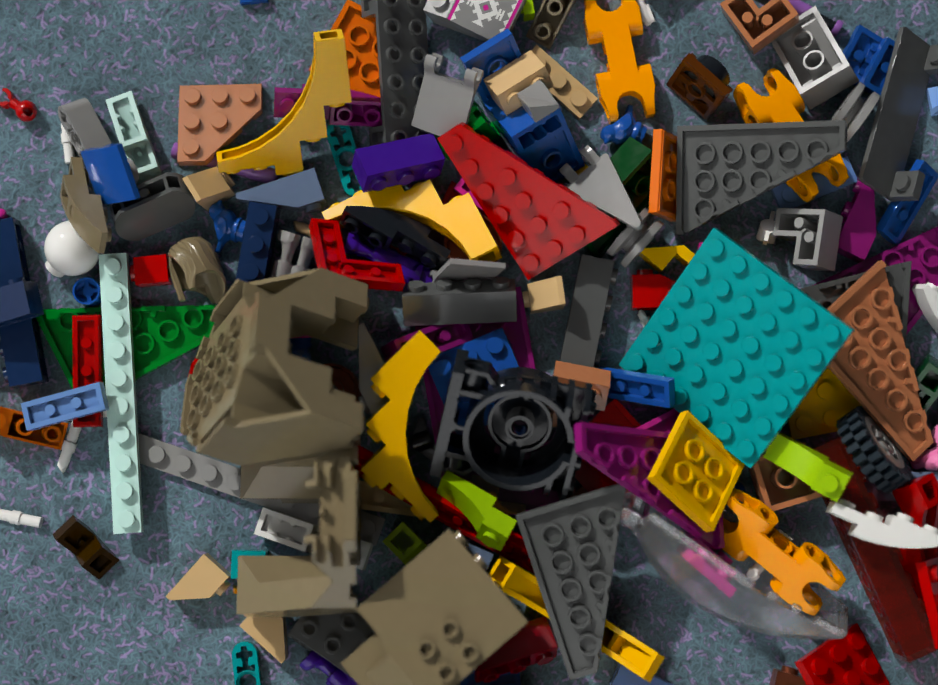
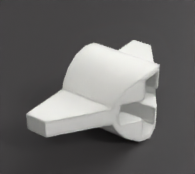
(766, 229)

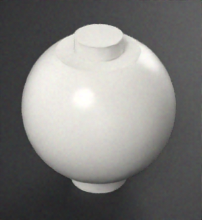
(68, 252)

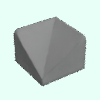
(537, 101)

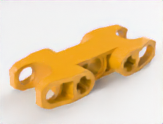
(622, 75)
(786, 105)
(788, 564)

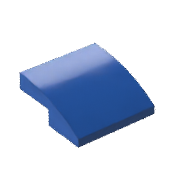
(869, 58)
(110, 173)

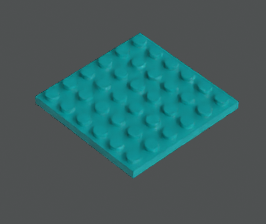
(737, 345)

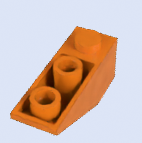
(13, 426)

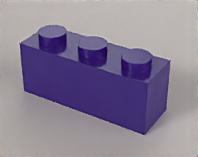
(398, 162)

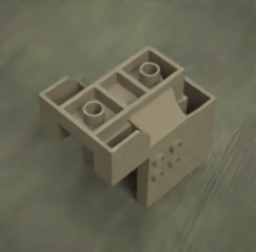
(433, 620)

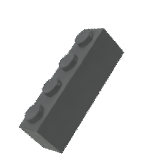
(459, 302)
(587, 311)

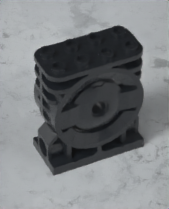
(517, 395)

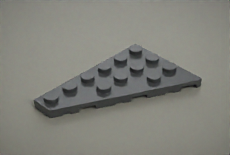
(738, 162)

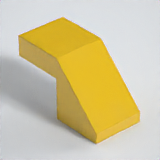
(660, 256)

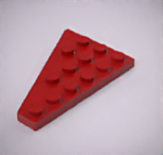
(528, 210)

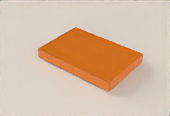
(663, 175)

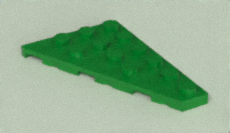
(158, 334)

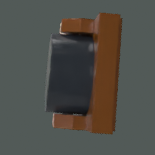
(701, 83)

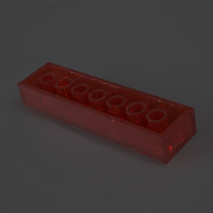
(880, 568)

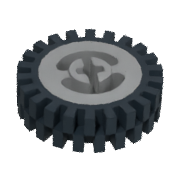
(873, 450)

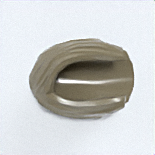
(196, 268)

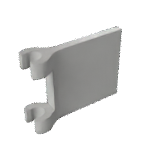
(444, 99)
(464, 269)

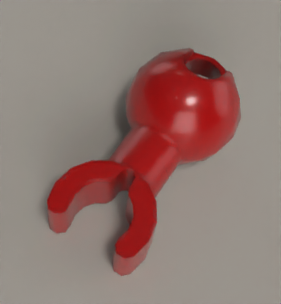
(22, 108)

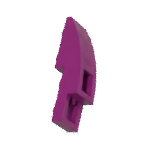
(362, 111)

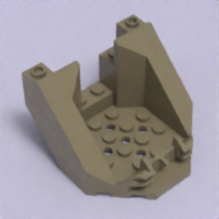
(254, 397)
(306, 583)

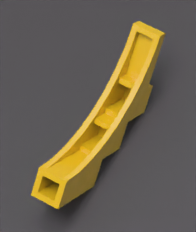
(306, 121)
(455, 220)
(391, 461)
(616, 641)

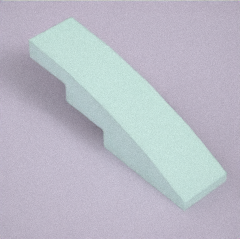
(134, 135)

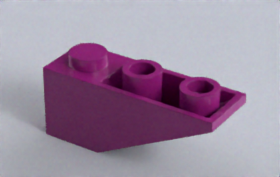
(859, 224)

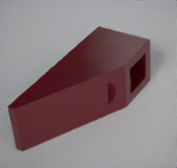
(528, 646)

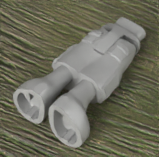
(289, 243)

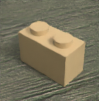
(514, 78)

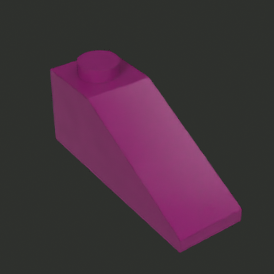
(443, 336)

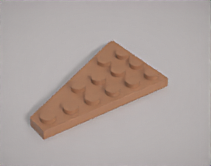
(877, 363)

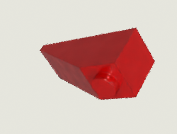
(648, 289)

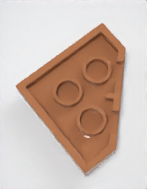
(213, 118)

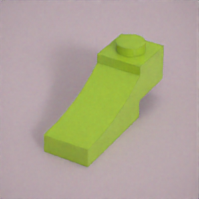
(809, 466)
(477, 505)

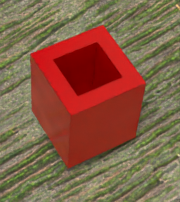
(150, 271)

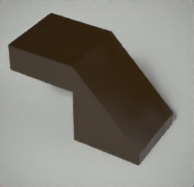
(505, 507)
(86, 546)

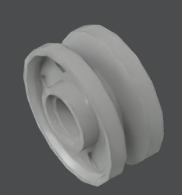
(855, 109)
(634, 240)

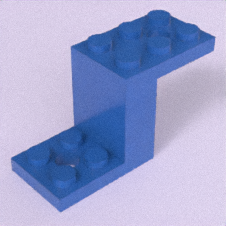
(531, 140)

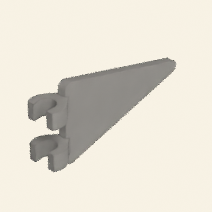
(602, 187)

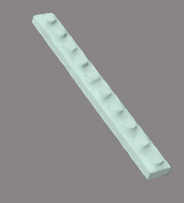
(121, 393)

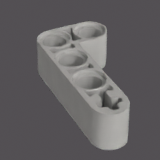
(85, 128)

